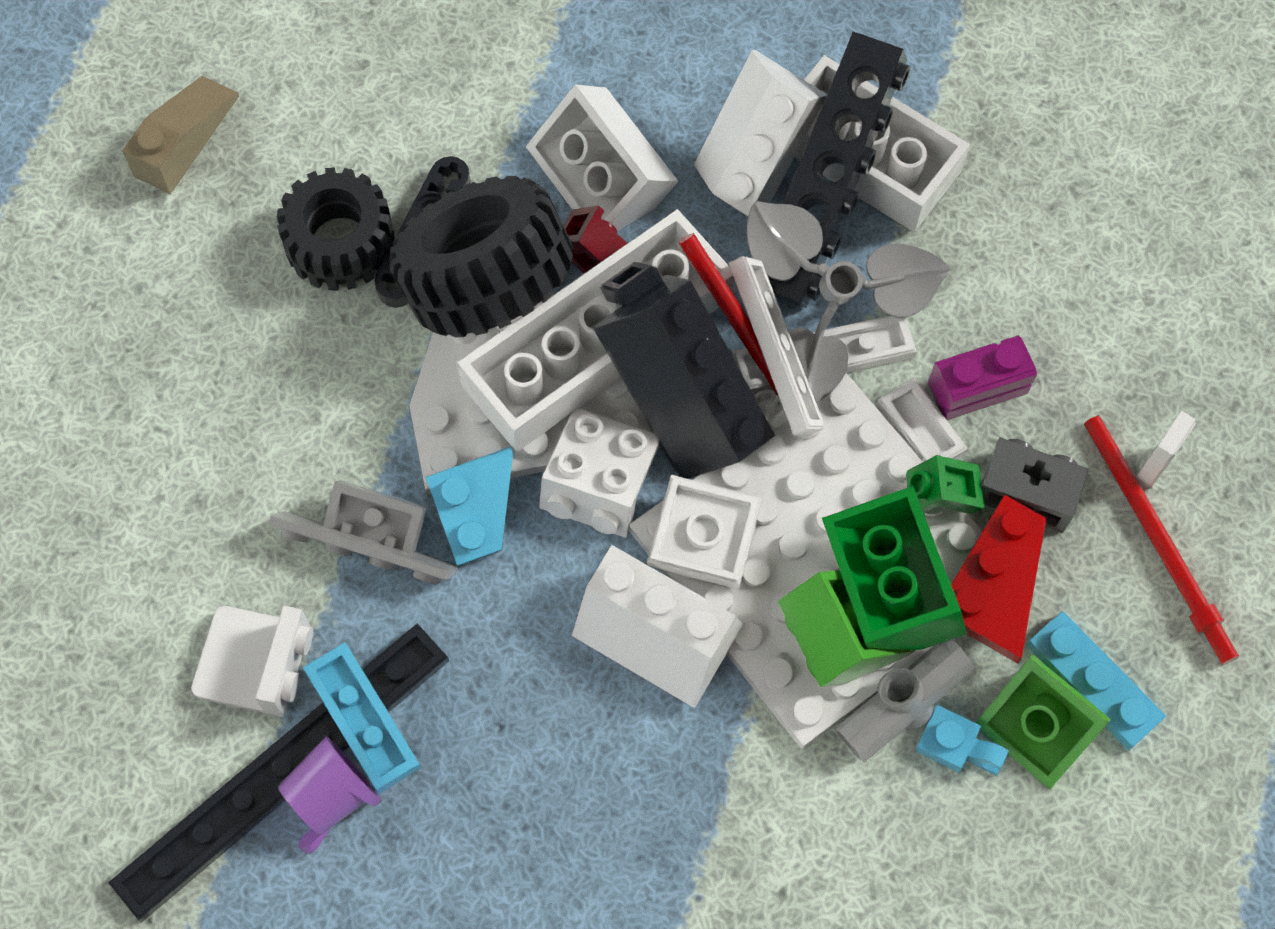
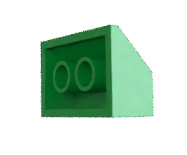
(894, 573)

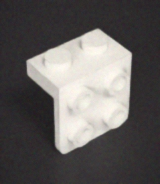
(597, 472)
(253, 659)

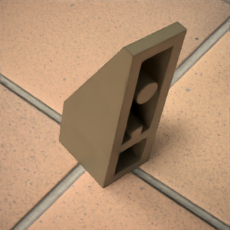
(177, 133)

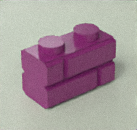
(982, 377)

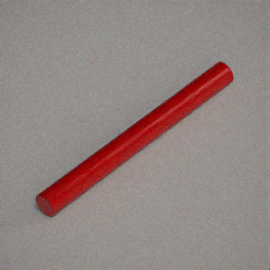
(726, 301)

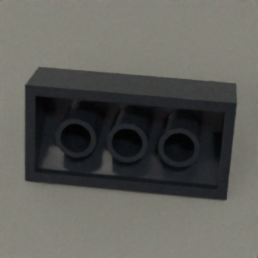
(684, 379)

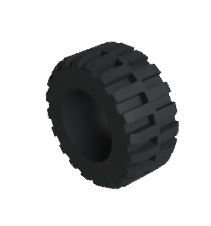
(481, 256)

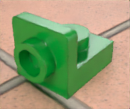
(947, 484)

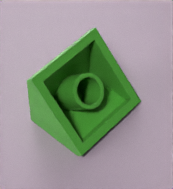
(1042, 721)

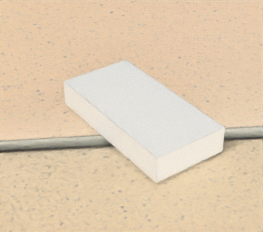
(920, 422)
(1166, 450)

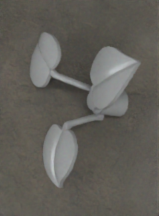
(899, 273)

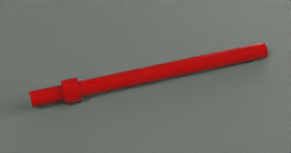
(1204, 616)

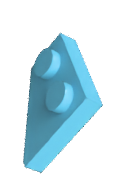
(473, 504)

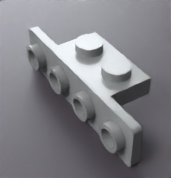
(371, 526)

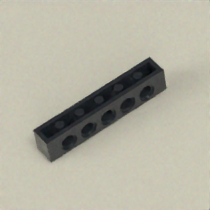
(862, 61)

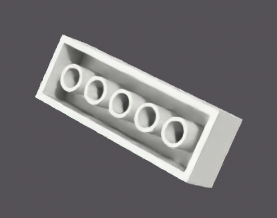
(552, 357)

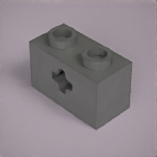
(1056, 485)

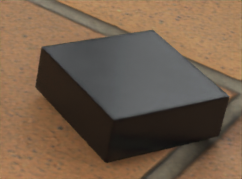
(631, 283)

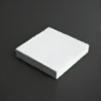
(704, 532)

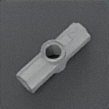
(886, 716)

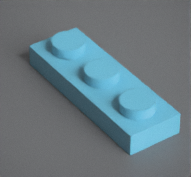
(1097, 678)
(362, 718)

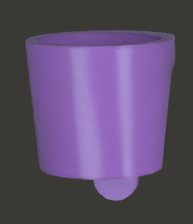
(325, 791)

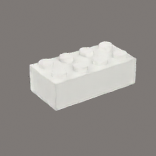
(912, 159)

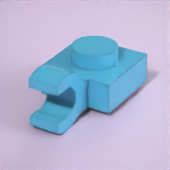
(953, 741)

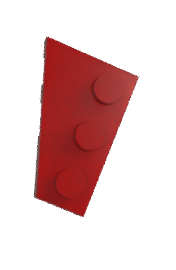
(1000, 578)

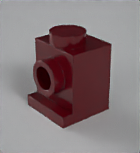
(591, 237)

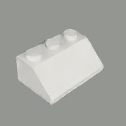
(758, 133)
(600, 157)
(654, 626)

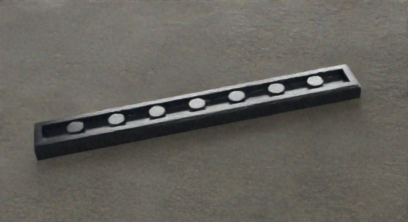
(255, 791)

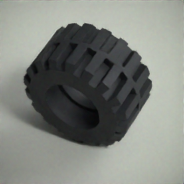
(330, 198)

